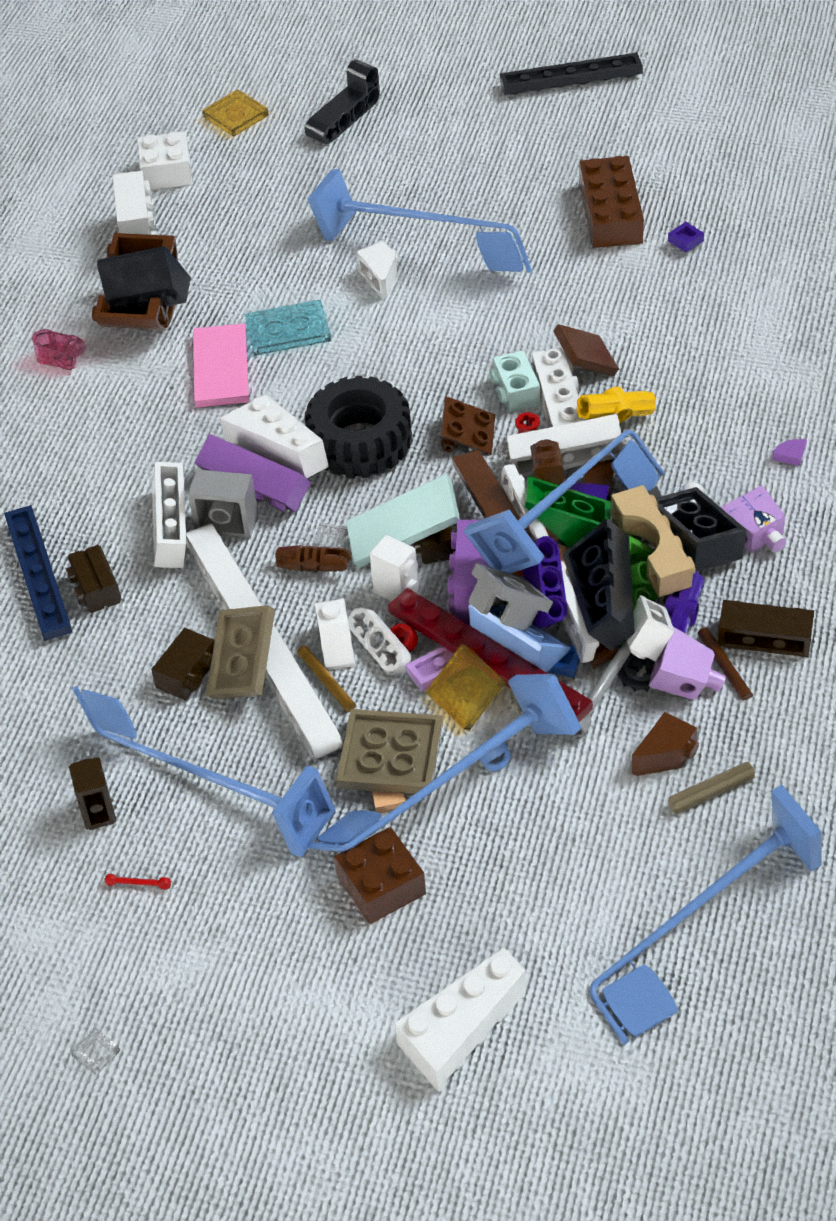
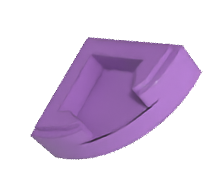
(790, 451)

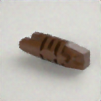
(312, 558)

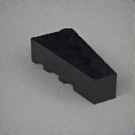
(603, 583)

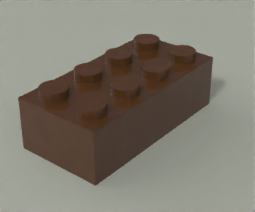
(611, 202)

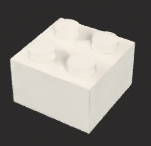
(165, 160)

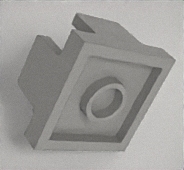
(522, 597)

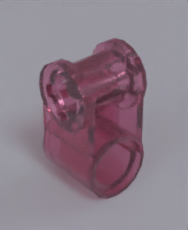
(55, 348)

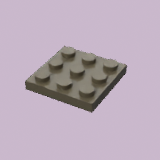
(389, 751)

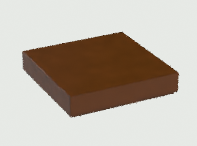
(585, 350)

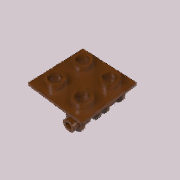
(466, 426)

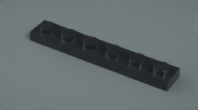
(571, 73)

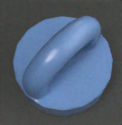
(501, 749)

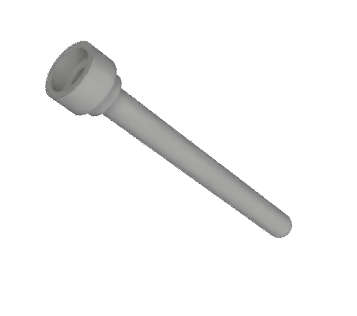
(603, 684)

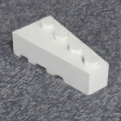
(275, 435)
(460, 1016)

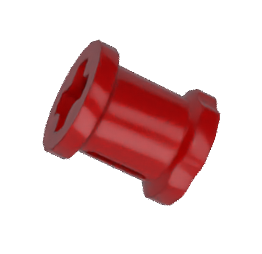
(532, 422)

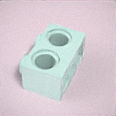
(515, 381)

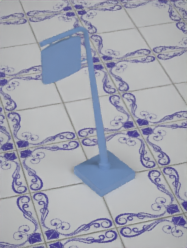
(335, 207)
(503, 538)
(543, 708)
(298, 814)
(640, 996)

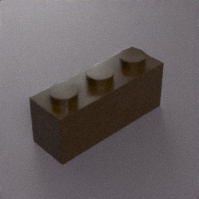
(765, 628)

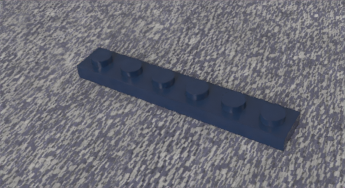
(38, 573)

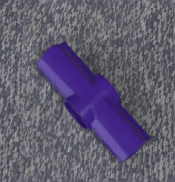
(684, 604)

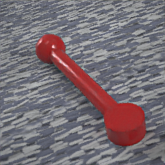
(163, 882)

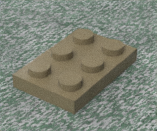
(240, 652)

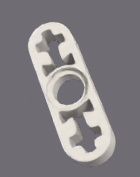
(368, 636)

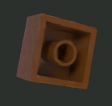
(380, 875)

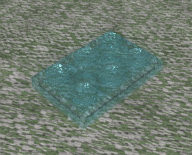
(287, 327)

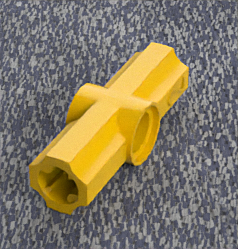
(616, 402)

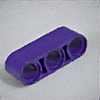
(551, 573)

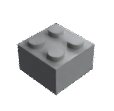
(224, 501)

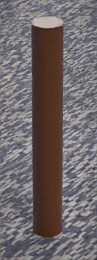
(725, 664)

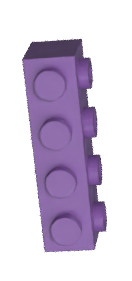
(271, 480)

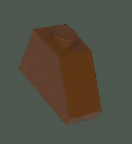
(665, 746)

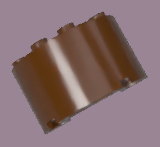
(156, 316)

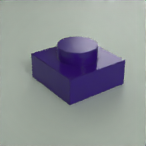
(686, 237)

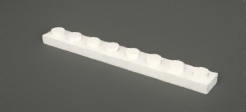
(584, 644)

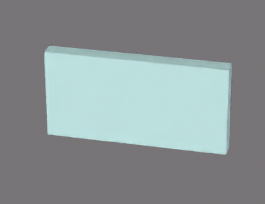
(404, 518)

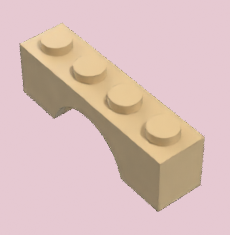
(639, 515)

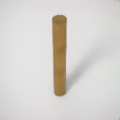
(326, 678)

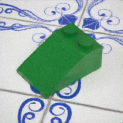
(571, 514)

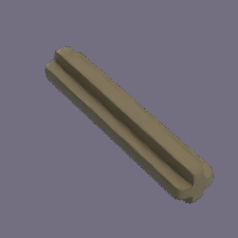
(711, 787)

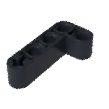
(348, 105)

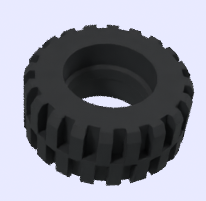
(361, 402)

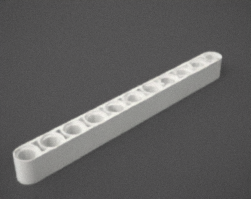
(282, 671)

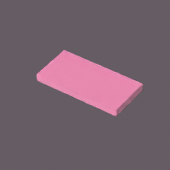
(220, 365)

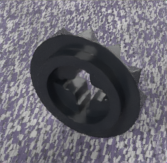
(629, 671)

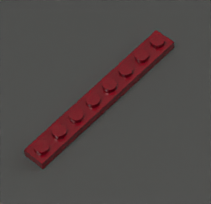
(453, 632)

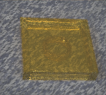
(235, 112)
(465, 687)

